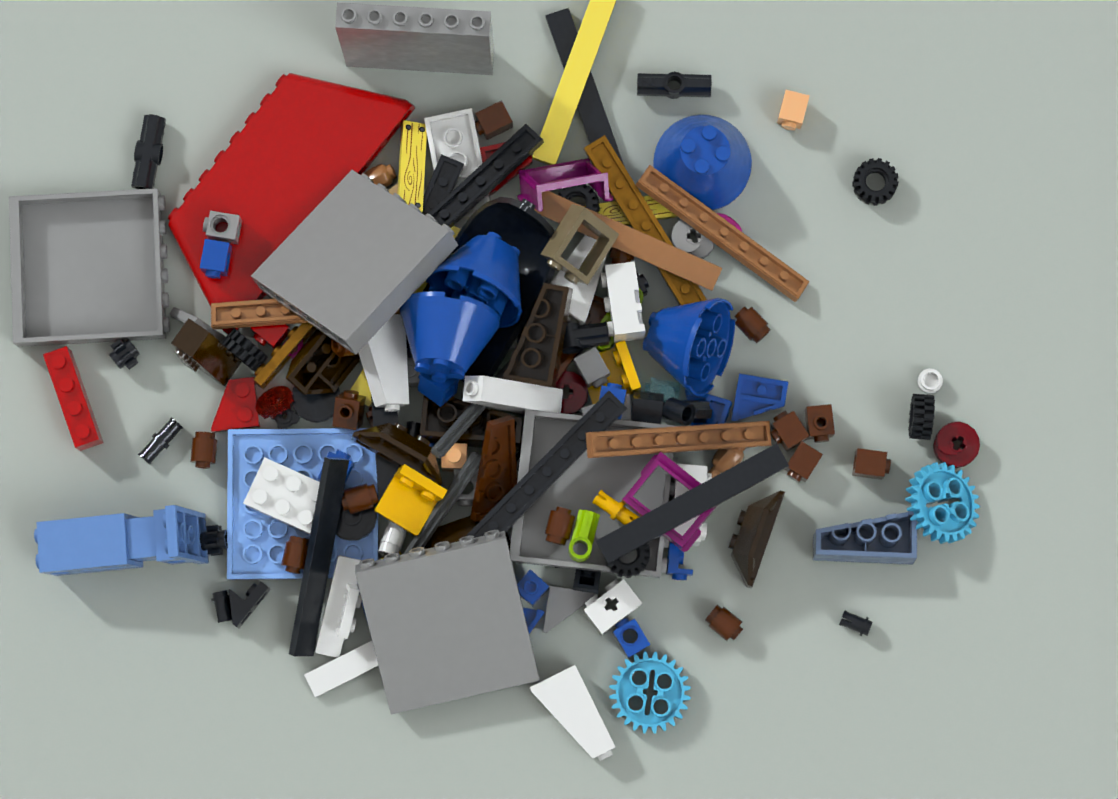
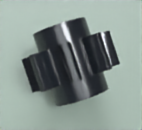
(124, 354)
(214, 540)

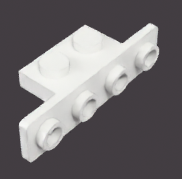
(339, 608)

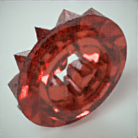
(268, 405)

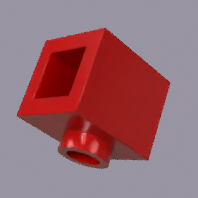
(272, 334)

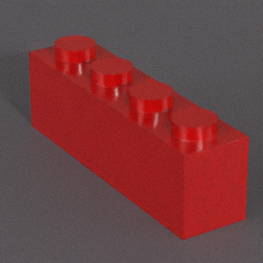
(73, 398)

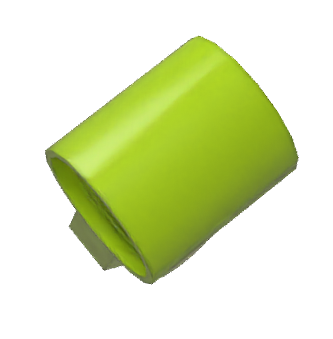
(584, 533)

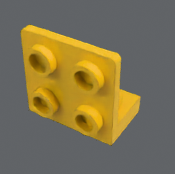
(621, 371)
(409, 499)

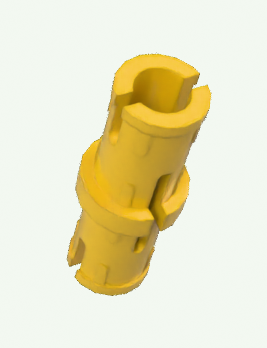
(614, 509)

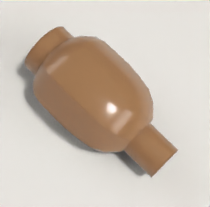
(382, 174)
(726, 459)

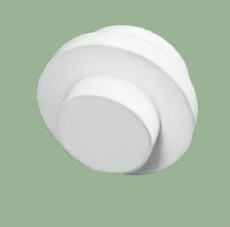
(930, 381)

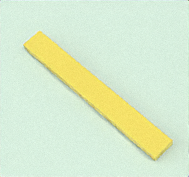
(573, 80)

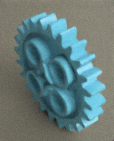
(944, 521)
(627, 688)

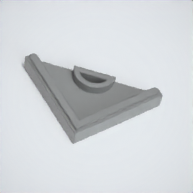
(183, 317)
(563, 603)

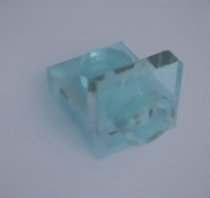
(667, 388)

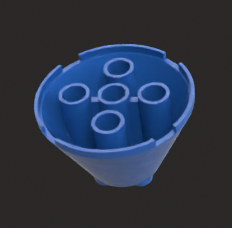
(705, 159)
(483, 271)
(446, 332)
(692, 342)

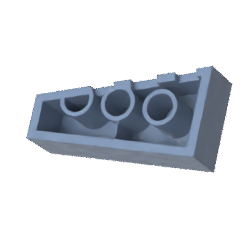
(875, 540)

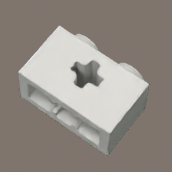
(604, 619)

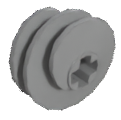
(679, 236)

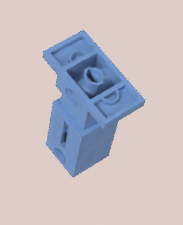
(120, 541)

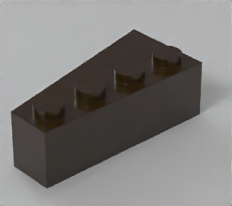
(542, 339)
(204, 352)
(437, 420)

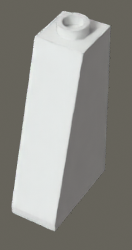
(582, 293)
(386, 365)
(511, 395)
(574, 709)

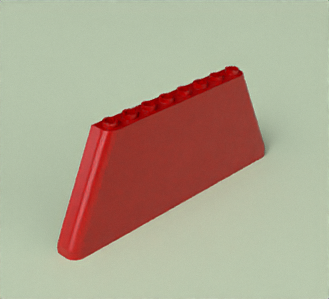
(281, 171)

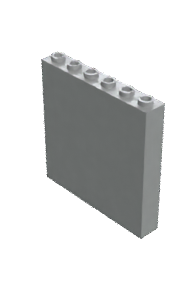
(415, 38)
(355, 260)
(88, 267)
(577, 491)
(447, 621)

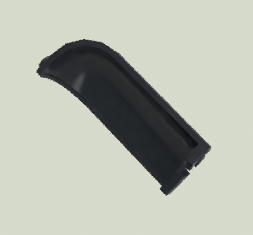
(527, 231)

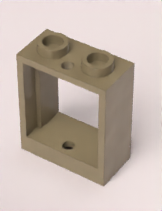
(562, 236)

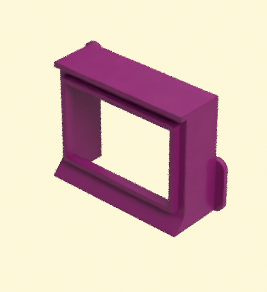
(560, 176)
(692, 534)

